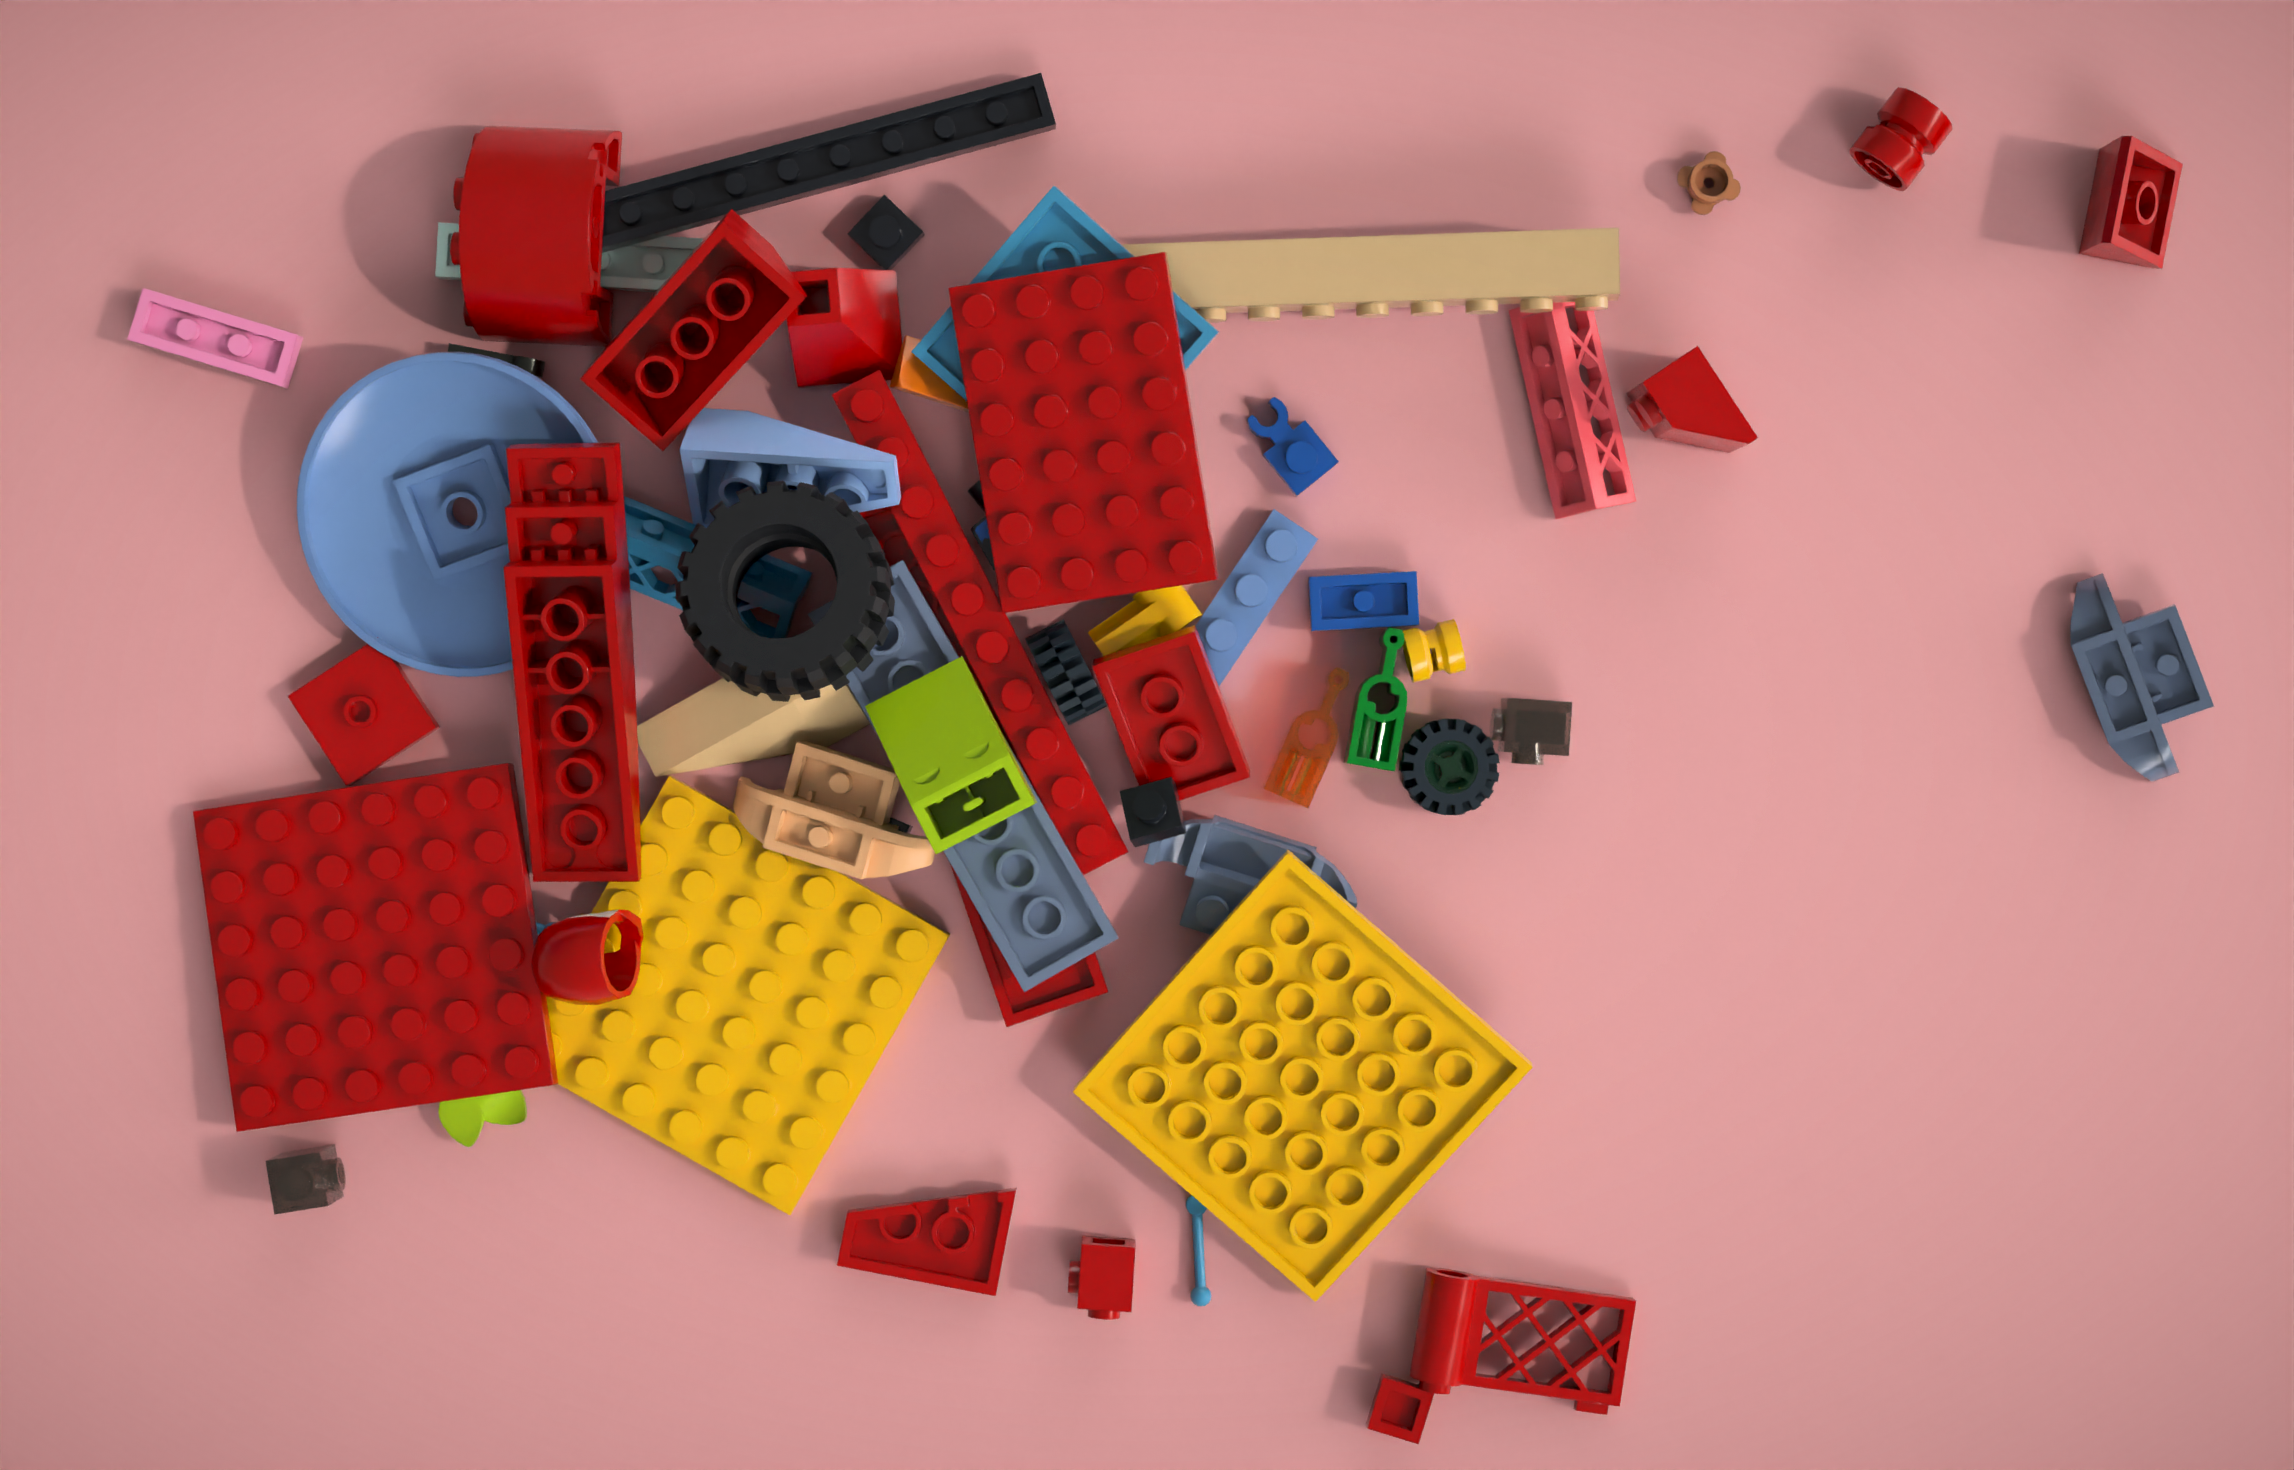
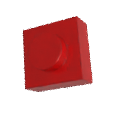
(1399, 1409)

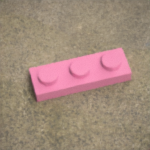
(215, 338)

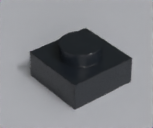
(886, 233)
(1153, 812)

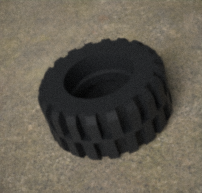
(748, 533)

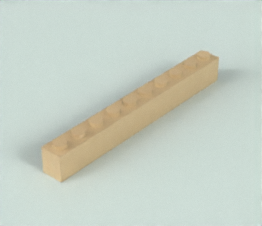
(1395, 273)

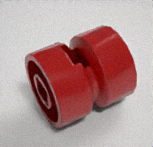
(1905, 132)

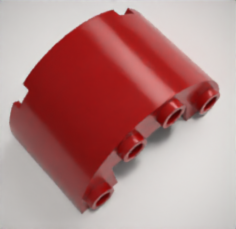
(536, 234)

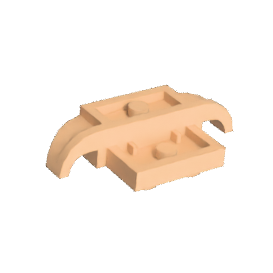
(833, 815)

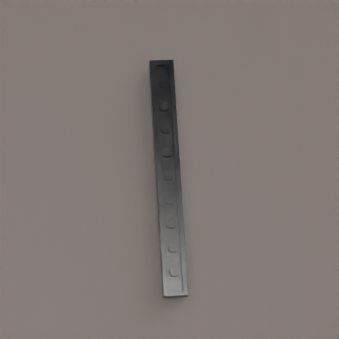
(826, 161)

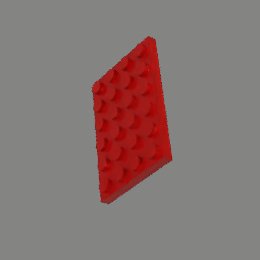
(1084, 432)

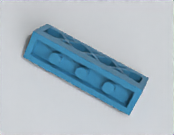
(659, 539)

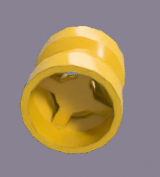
(1445, 649)

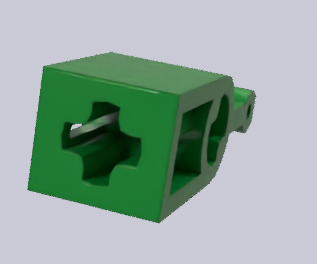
(1364, 715)

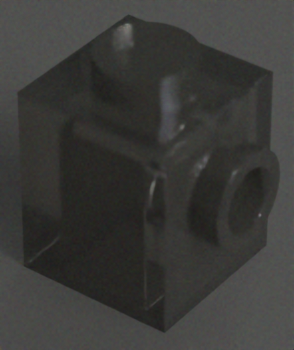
(1531, 729)
(305, 1179)

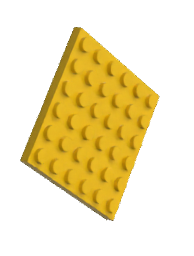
(751, 1000)
(1302, 1076)

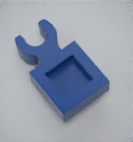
(1297, 454)

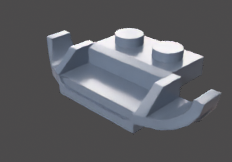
(2136, 675)
(1229, 862)

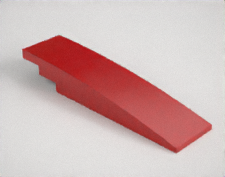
(574, 660)

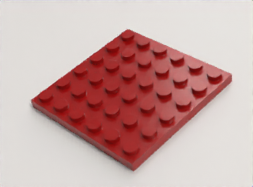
(374, 947)

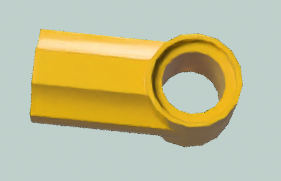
(1145, 618)

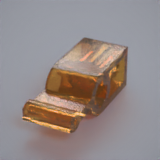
(1314, 760)

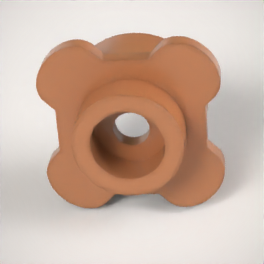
(1714, 168)

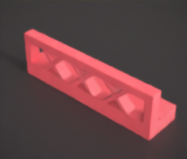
(1564, 410)

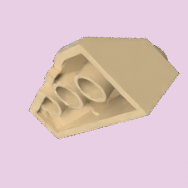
(733, 727)

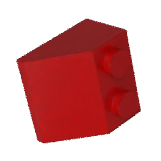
(1690, 406)

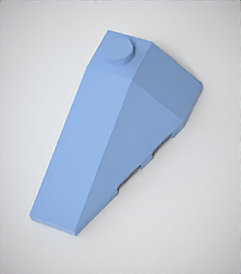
(745, 449)

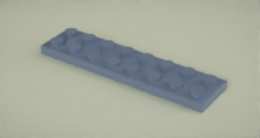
(1017, 868)

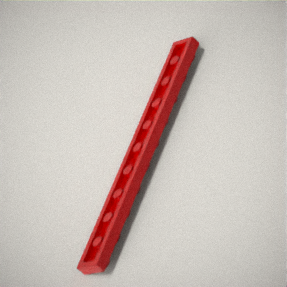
(984, 629)

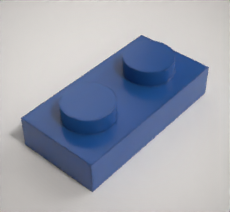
(1363, 601)

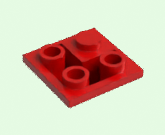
(845, 326)

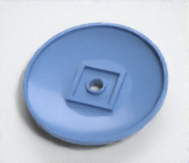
(383, 496)

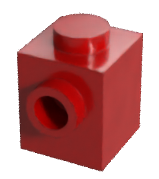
(1104, 1276)

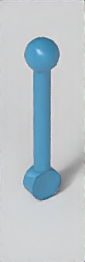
(1200, 1294)

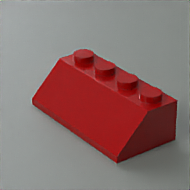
(696, 331)

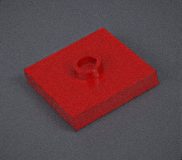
(363, 713)

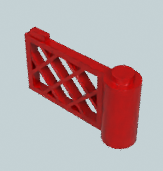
(1452, 1330)

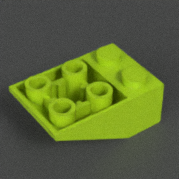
(950, 755)

